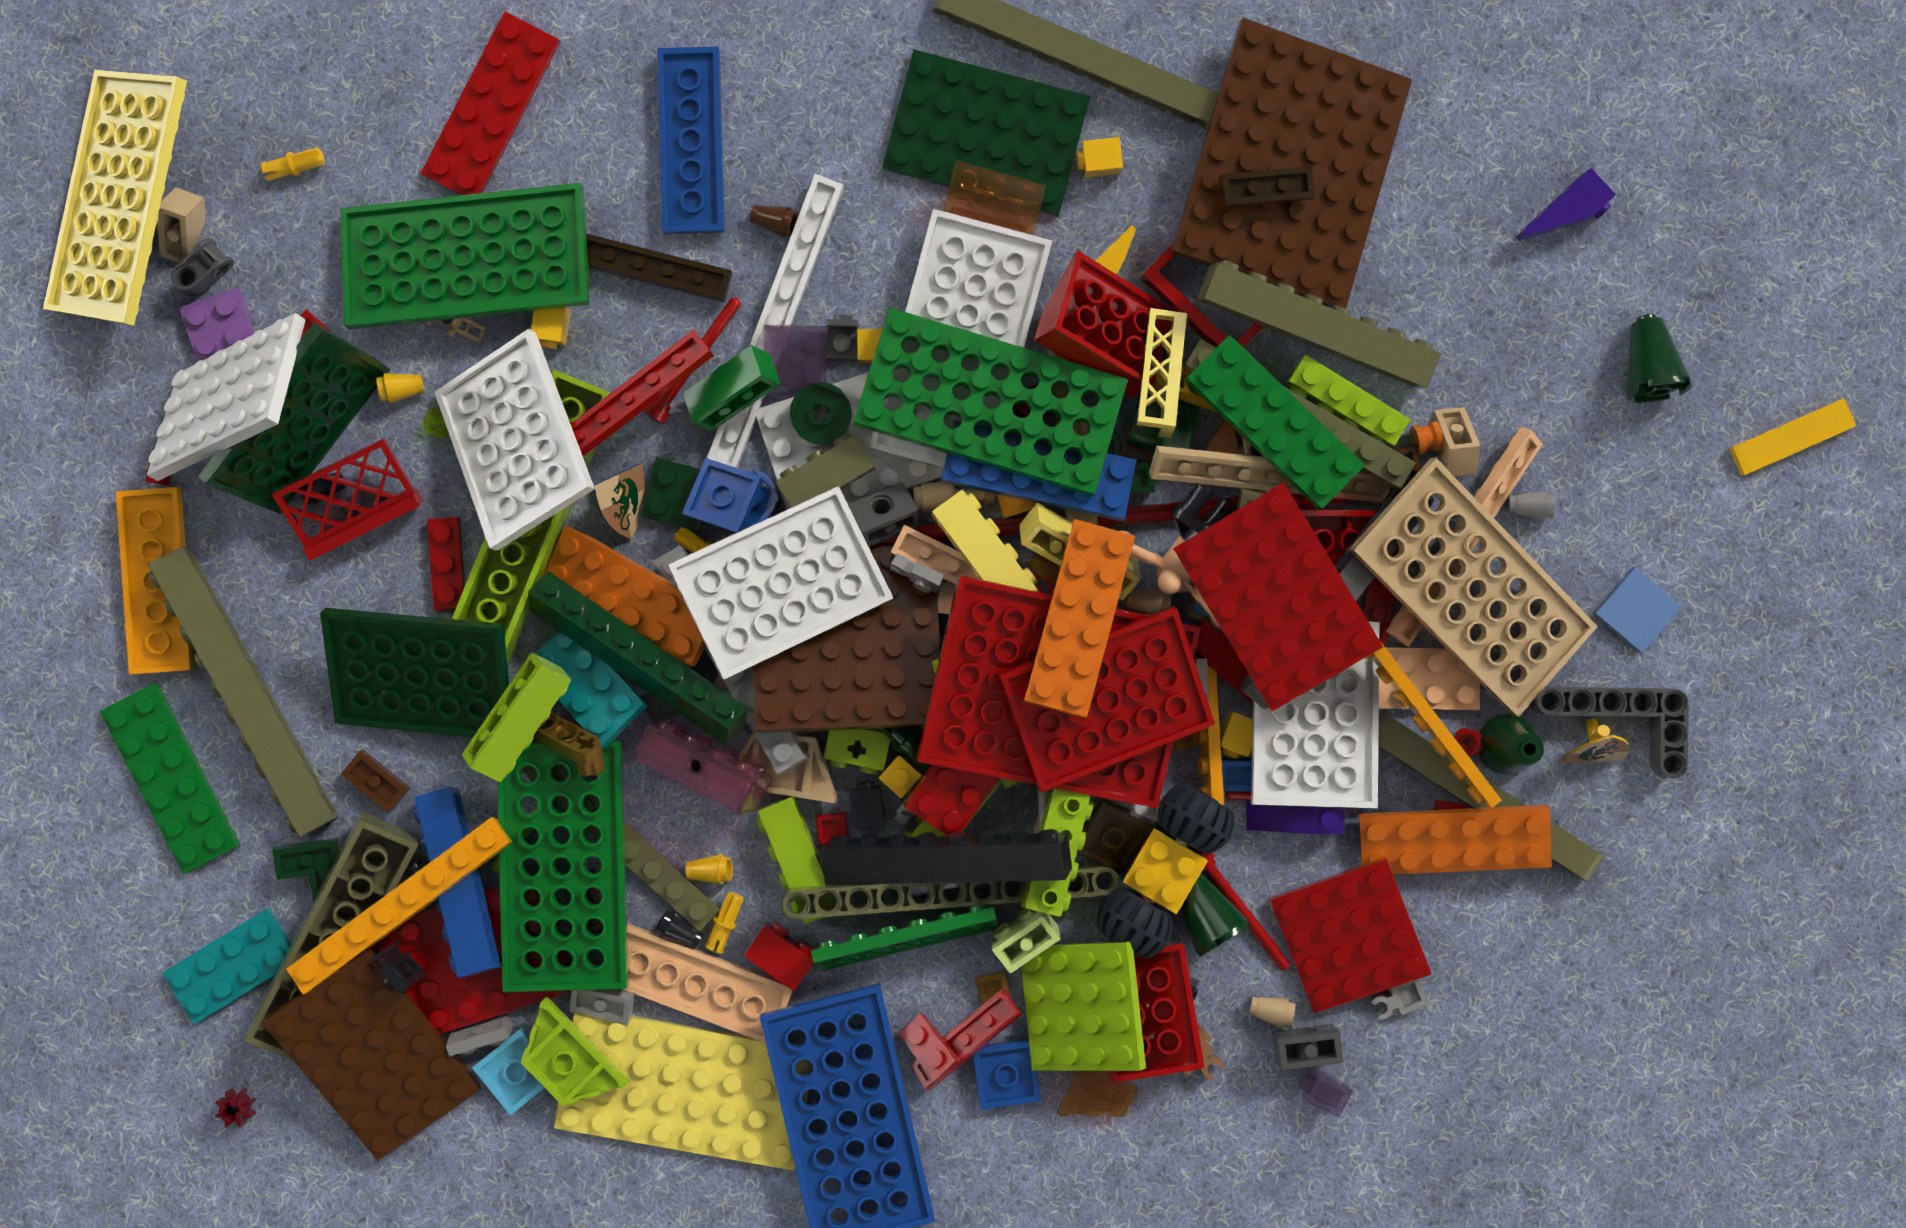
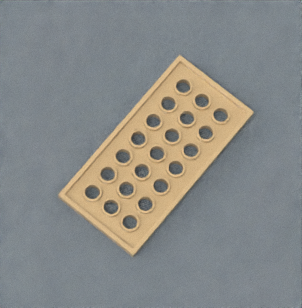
(1434, 613)

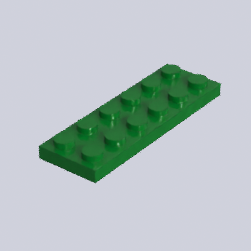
(1274, 422)
(170, 778)
(894, 941)

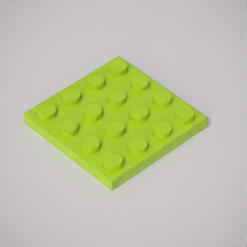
(1084, 1008)

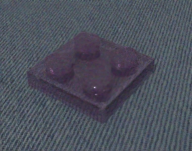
(797, 353)

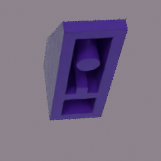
(1577, 203)
(1295, 819)

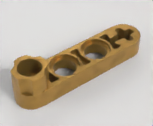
(588, 758)

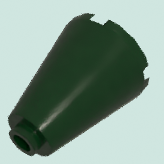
(1654, 362)
(1510, 744)
(1210, 916)

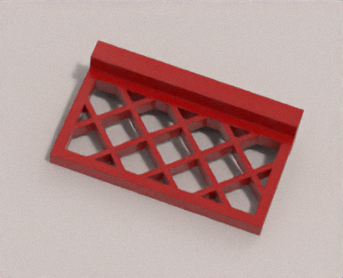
(354, 525)

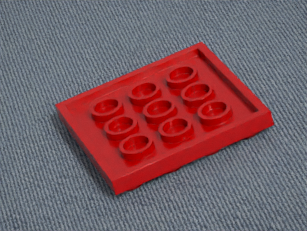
(1350, 935)

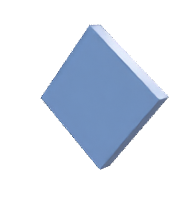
(1637, 610)

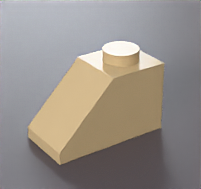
(180, 224)
(1460, 444)

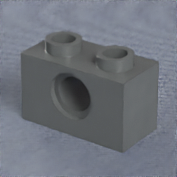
(898, 511)
(1307, 1047)

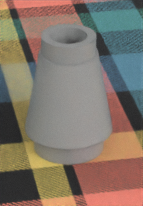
(1532, 505)

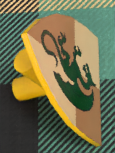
(1600, 746)

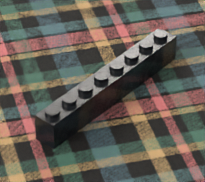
(947, 858)

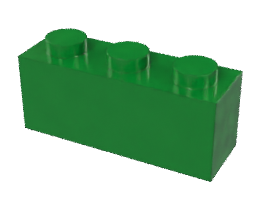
(731, 388)

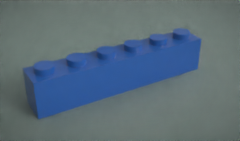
(463, 906)

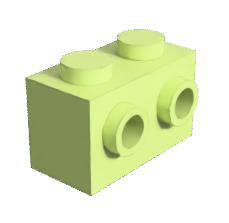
(1024, 938)

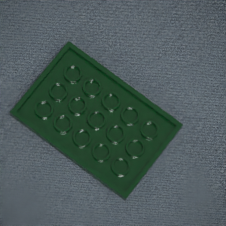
(987, 121)
(322, 398)
(413, 670)

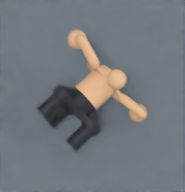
(1169, 569)

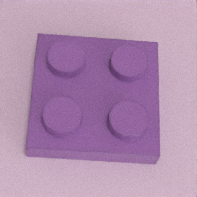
(216, 323)

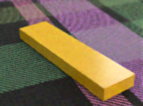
(1792, 437)

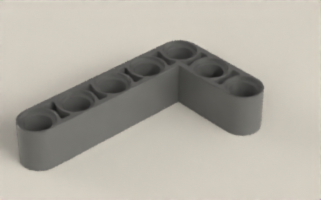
(1623, 705)

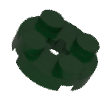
(813, 398)

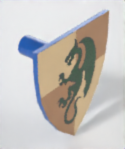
(622, 499)

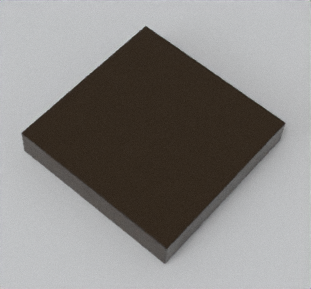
(1114, 835)

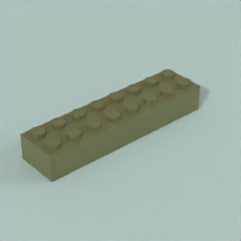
(361, 875)

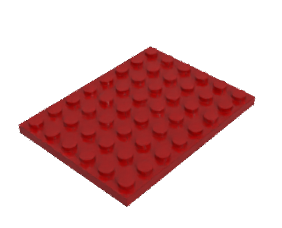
(968, 712)

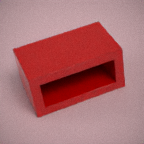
(781, 955)

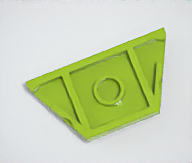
(567, 1059)

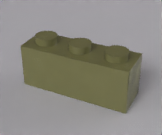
(826, 471)

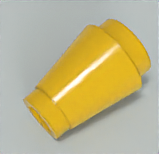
(399, 386)
(710, 869)

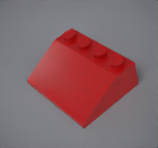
(1100, 322)
(1166, 1016)

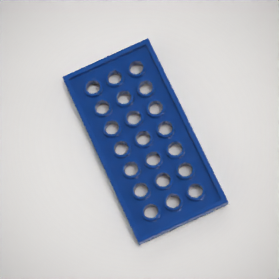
(889, 1091)

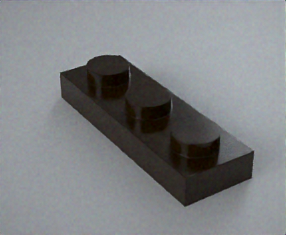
(1266, 187)

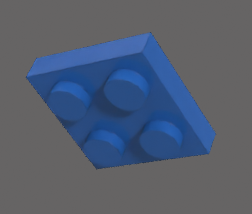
(722, 496)
(1006, 1075)

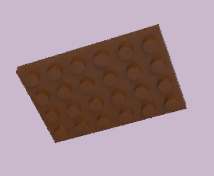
(372, 1055)

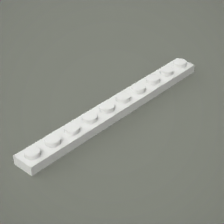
(783, 301)

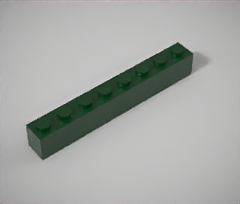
(637, 658)

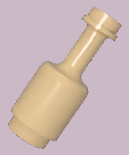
(933, 494)

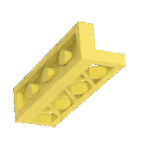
(1171, 374)

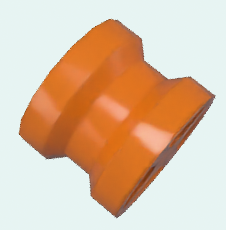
(1427, 437)

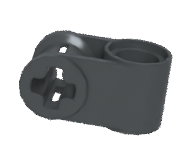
(203, 266)

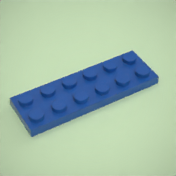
(691, 140)
(1108, 502)

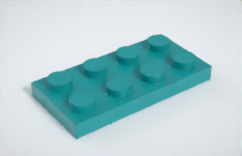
(597, 693)
(229, 966)

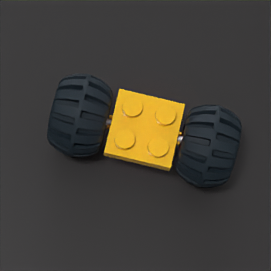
(1165, 870)

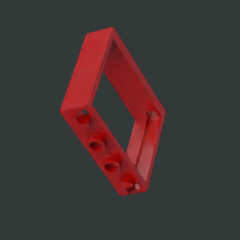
(1180, 303)

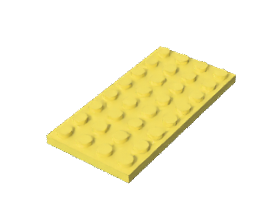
(115, 195)
(686, 1092)

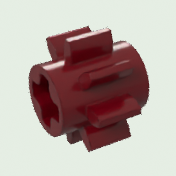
(239, 1115)

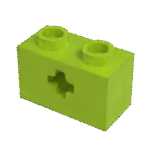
(873, 740)

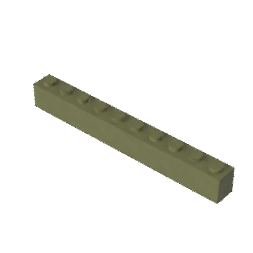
(242, 689)

